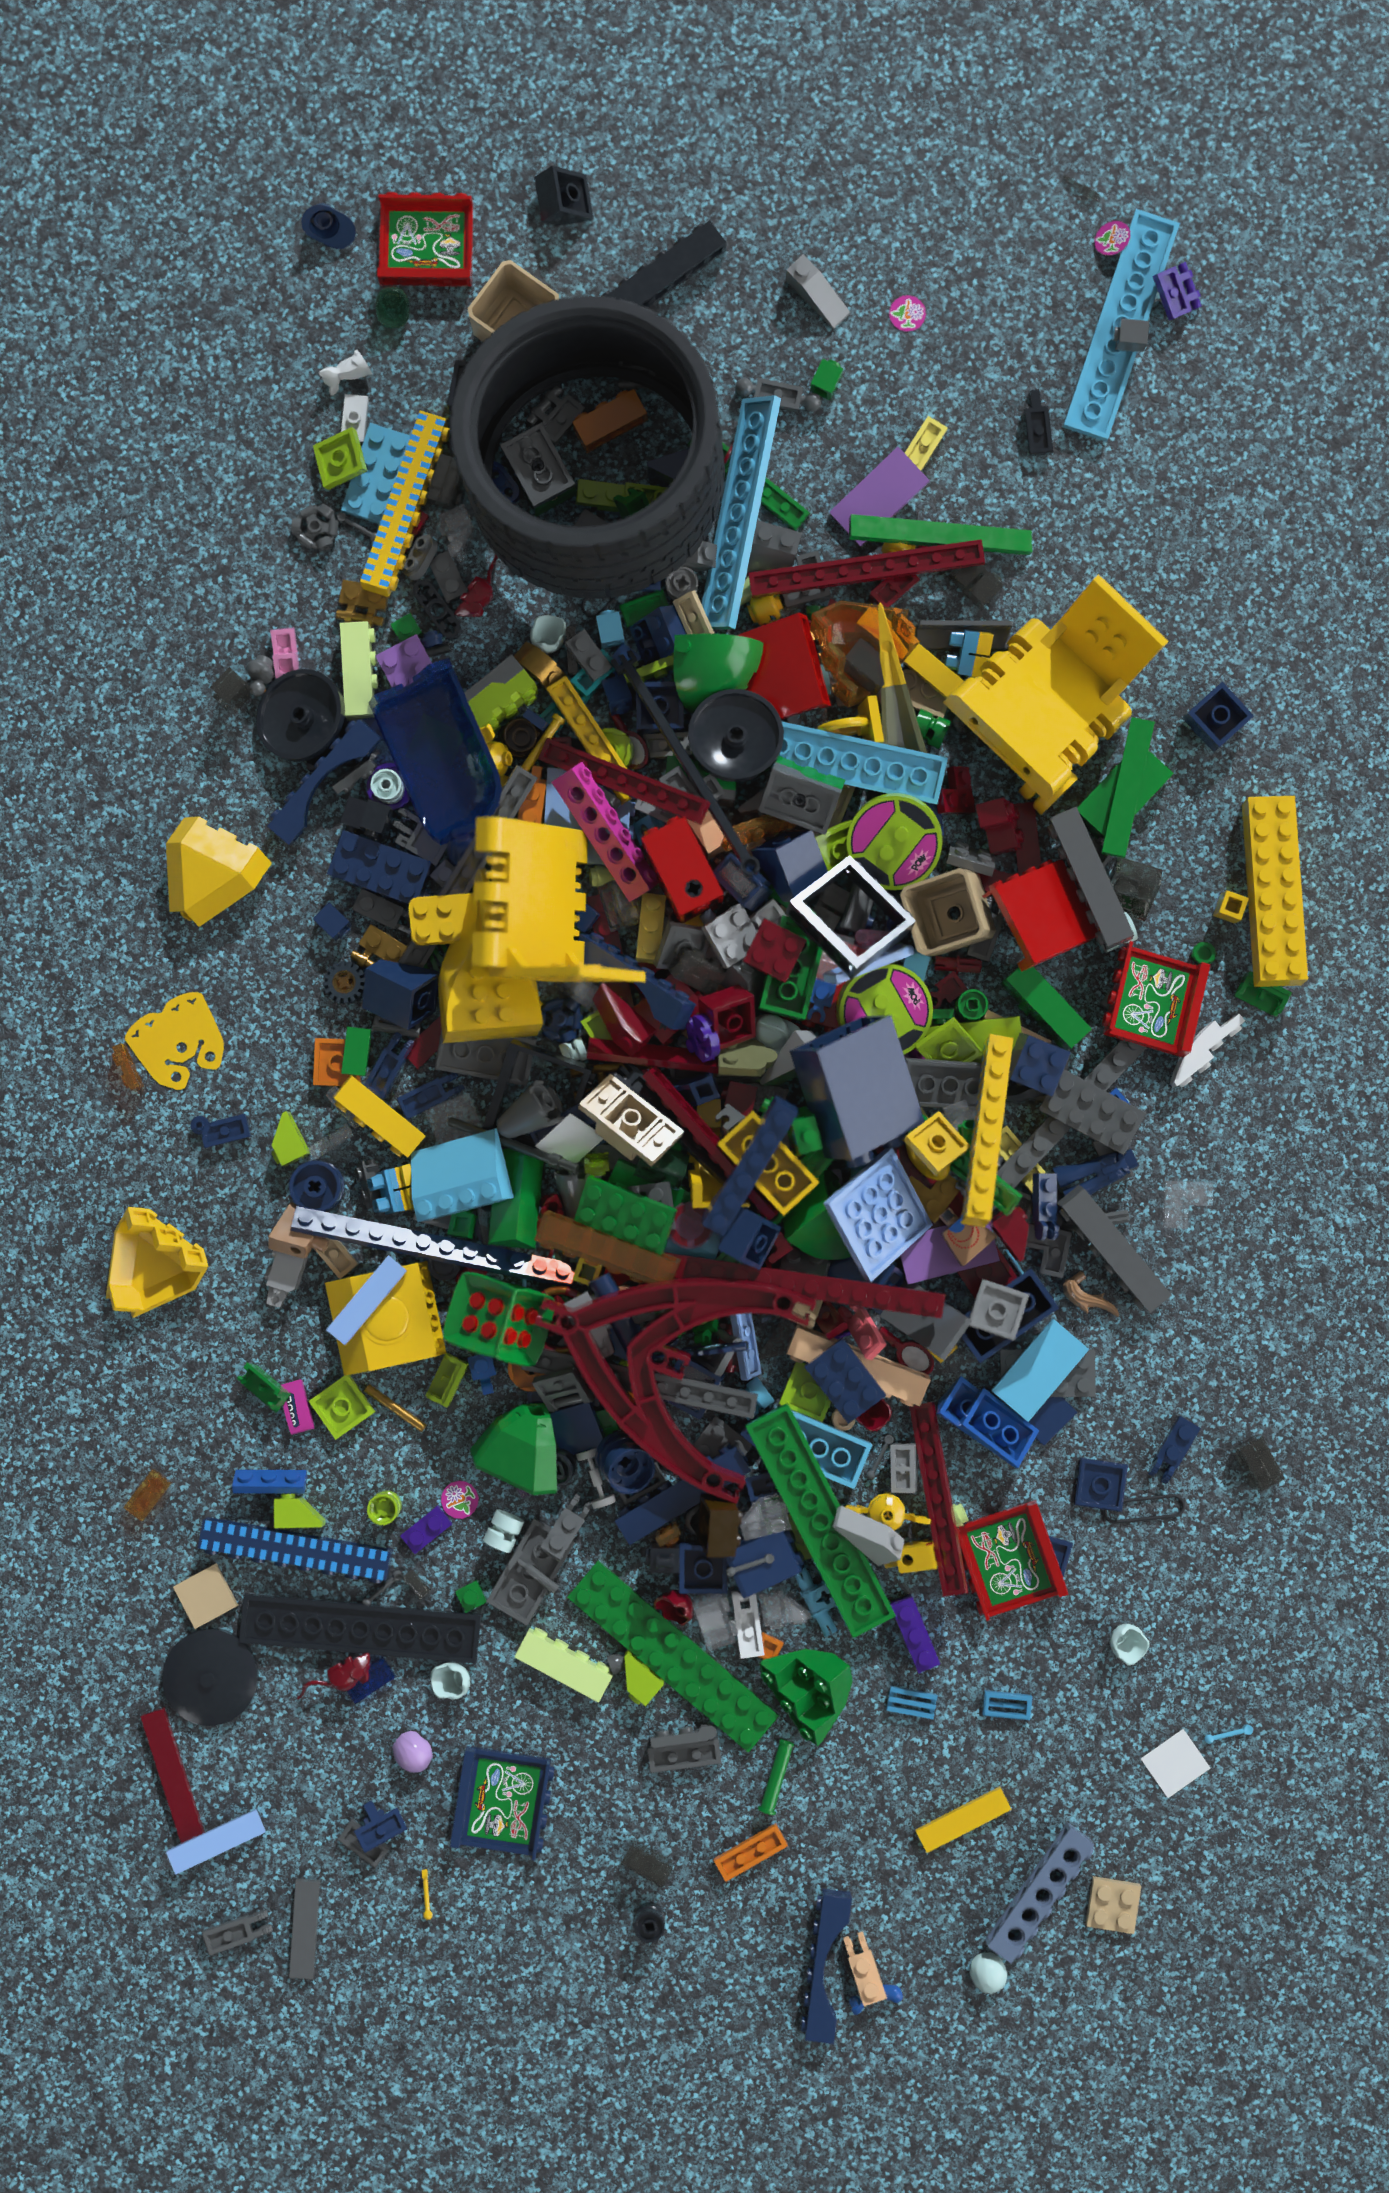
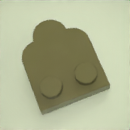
(746, 1059)

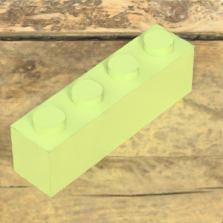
(357, 668)
(564, 1664)

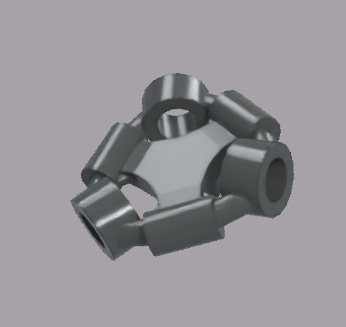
(315, 527)

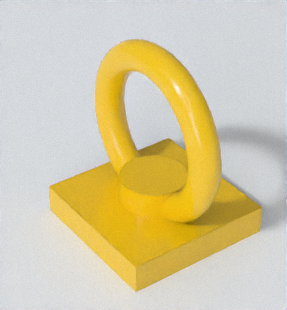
(865, 724)
(935, 1147)

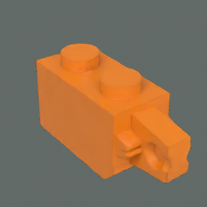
(534, 805)

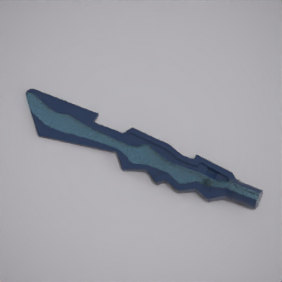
(711, 1349)

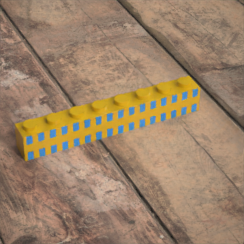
(404, 504)
(987, 1131)

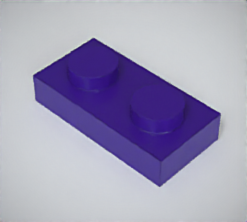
(426, 1529)

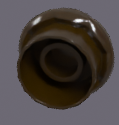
(520, 737)

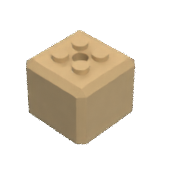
(505, 296)
(930, 907)

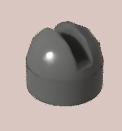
(616, 1663)

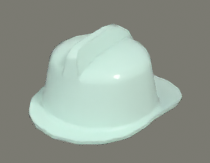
(773, 1031)

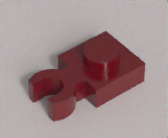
(948, 989)

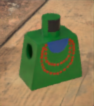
(804, 1133)

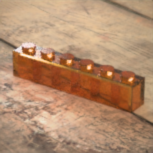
(603, 1249)

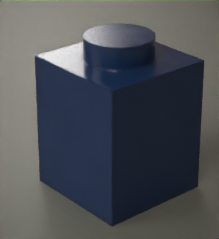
(617, 695)
(333, 922)

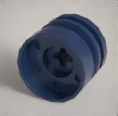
(624, 1463)

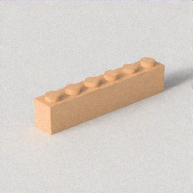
(892, 1376)

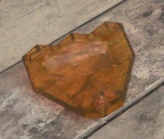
(842, 626)

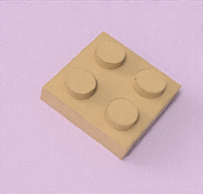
(1113, 1905)

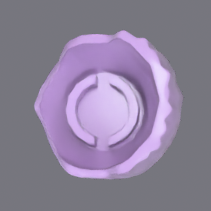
(412, 1752)

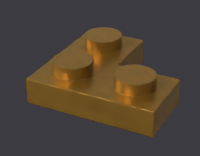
(938, 1197)

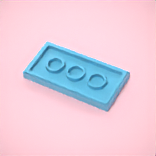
(1040, 1369)

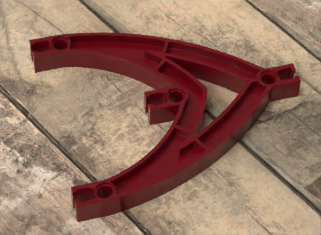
(689, 1304)

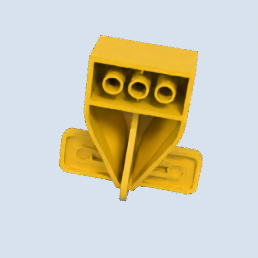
(469, 1000)

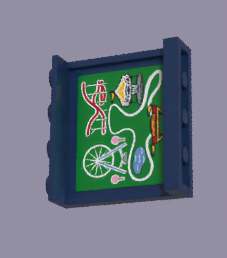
(502, 1801)

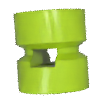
(384, 1507)

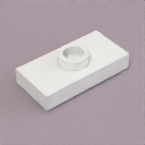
(355, 414)

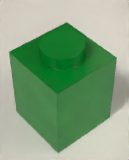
(826, 379)

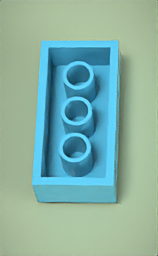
(836, 1451)

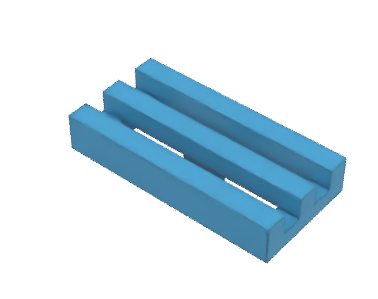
(1005, 1695)
(931, 1706)

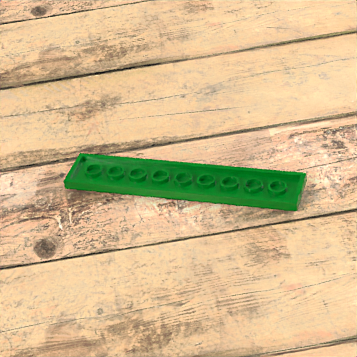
(814, 1513)
(673, 1656)

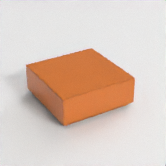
(771, 1646)

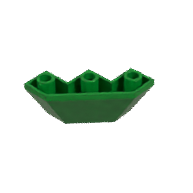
(520, 1449)
(809, 1688)

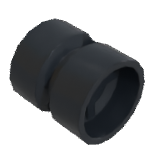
(649, 1922)

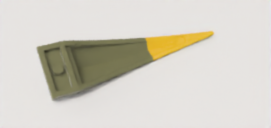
(898, 715)

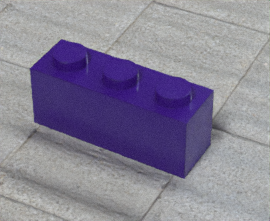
(914, 1633)

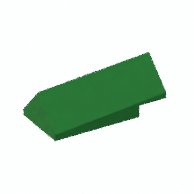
(515, 1220)

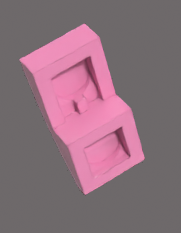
(284, 651)

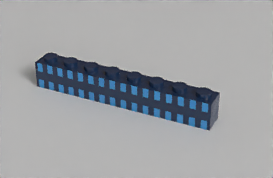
(296, 1549)

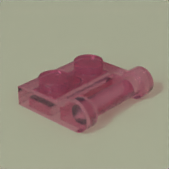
(869, 937)

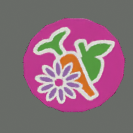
(1112, 238)
(907, 313)
(459, 1499)

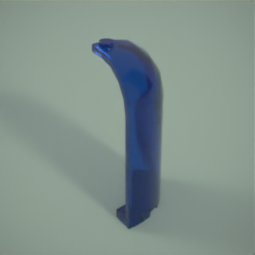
(439, 752)

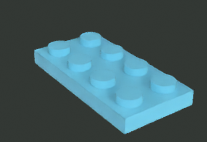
(370, 491)

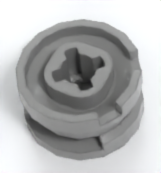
(681, 582)

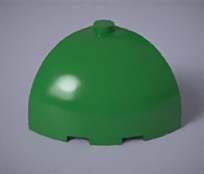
(712, 664)
(811, 1226)

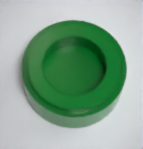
(1203, 952)

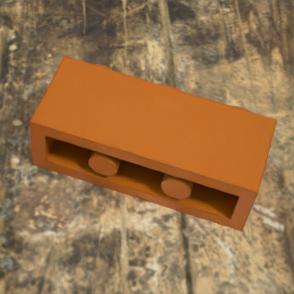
(609, 420)

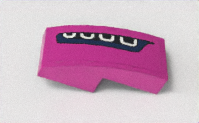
(297, 1408)

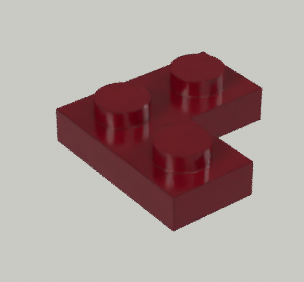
(959, 796)

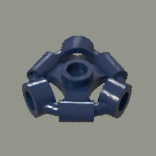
(561, 1020)

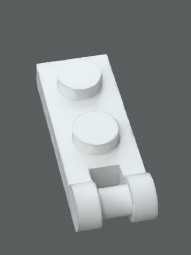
(748, 1626)

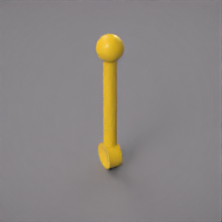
(427, 1914)

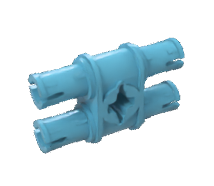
(818, 1607)

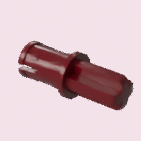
(958, 964)

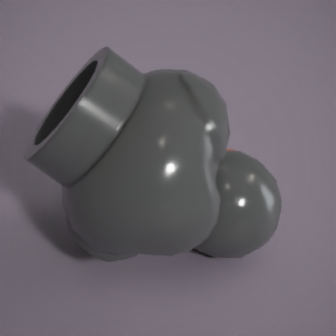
(261, 672)

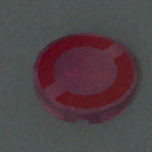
(689, 1227)

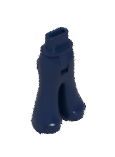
(1107, 1168)

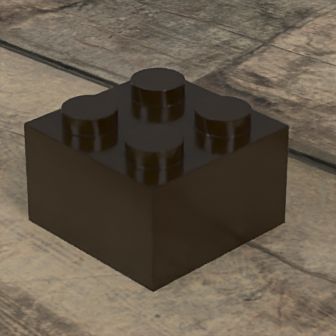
(718, 1526)

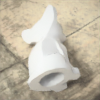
(349, 369)

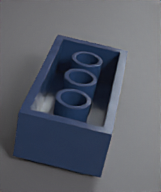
(379, 868)

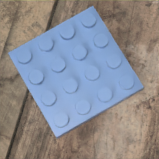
(878, 1214)

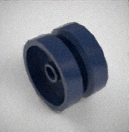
(303, 1186)

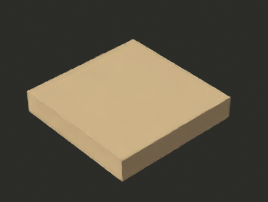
(205, 1596)

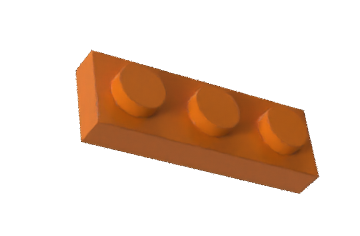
(750, 1852)

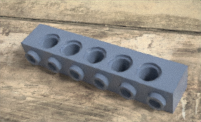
(1068, 1839)

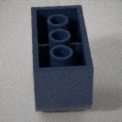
(1038, 1306)

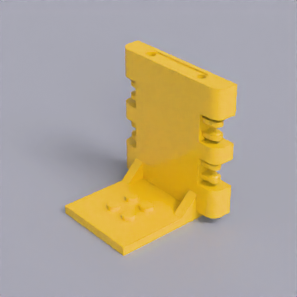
(1059, 687)
(534, 904)

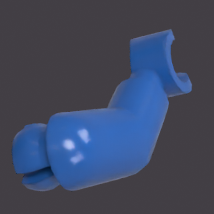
(892, 1992)

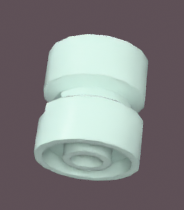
(387, 786)
(503, 1531)

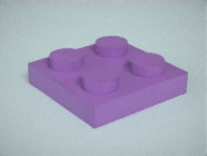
(403, 661)

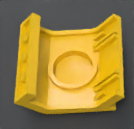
(398, 1330)

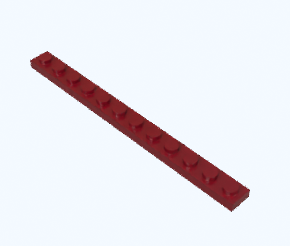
(819, 1287)

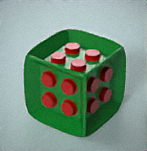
(497, 1319)

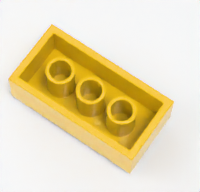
(783, 1178)

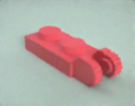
(863, 1331)

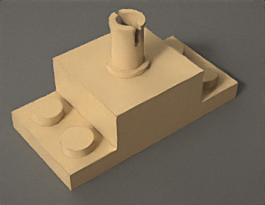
(629, 1121)

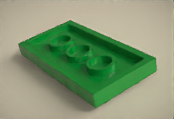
(625, 1215)

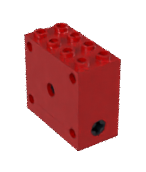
(682, 869)

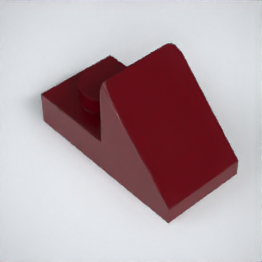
(830, 1321)

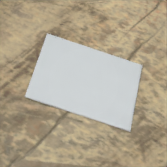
(570, 1139)
(1175, 1763)

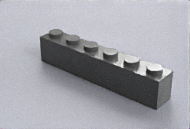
(1090, 878)
(1114, 1249)

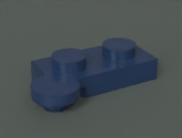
(222, 1130)

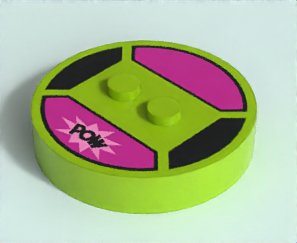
(895, 840)
(891, 992)

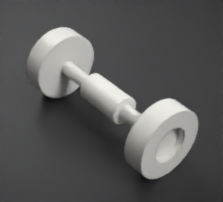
(596, 1479)

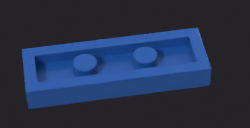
(270, 1481)

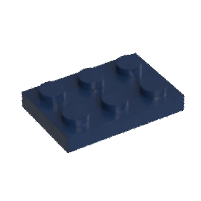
(845, 1380)

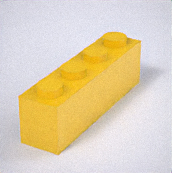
(379, 1116)

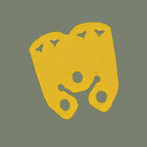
(171, 1028)

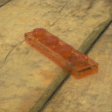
(757, 829)

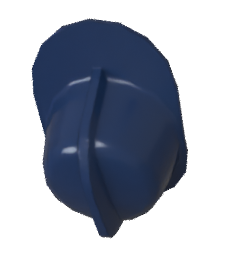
(328, 226)

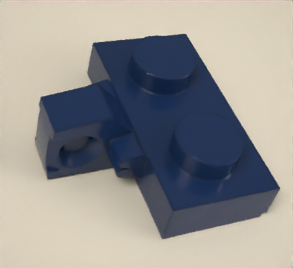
(378, 1827)

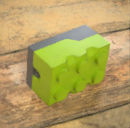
(501, 694)

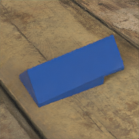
(987, 1421)

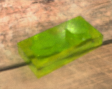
(597, 1163)

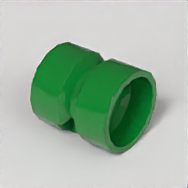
(939, 728)
(971, 1005)

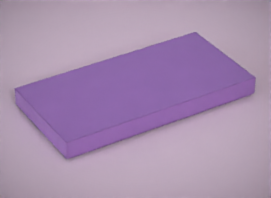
(882, 490)
(932, 1258)

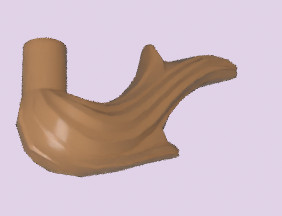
(1084, 1300)

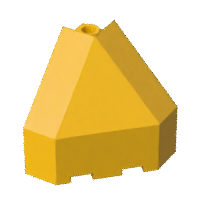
(209, 869)
(151, 1263)

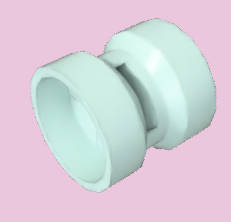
(574, 1050)

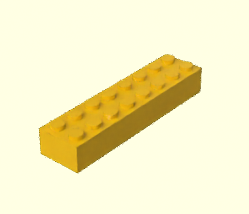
(1274, 891)

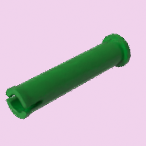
(776, 1777)

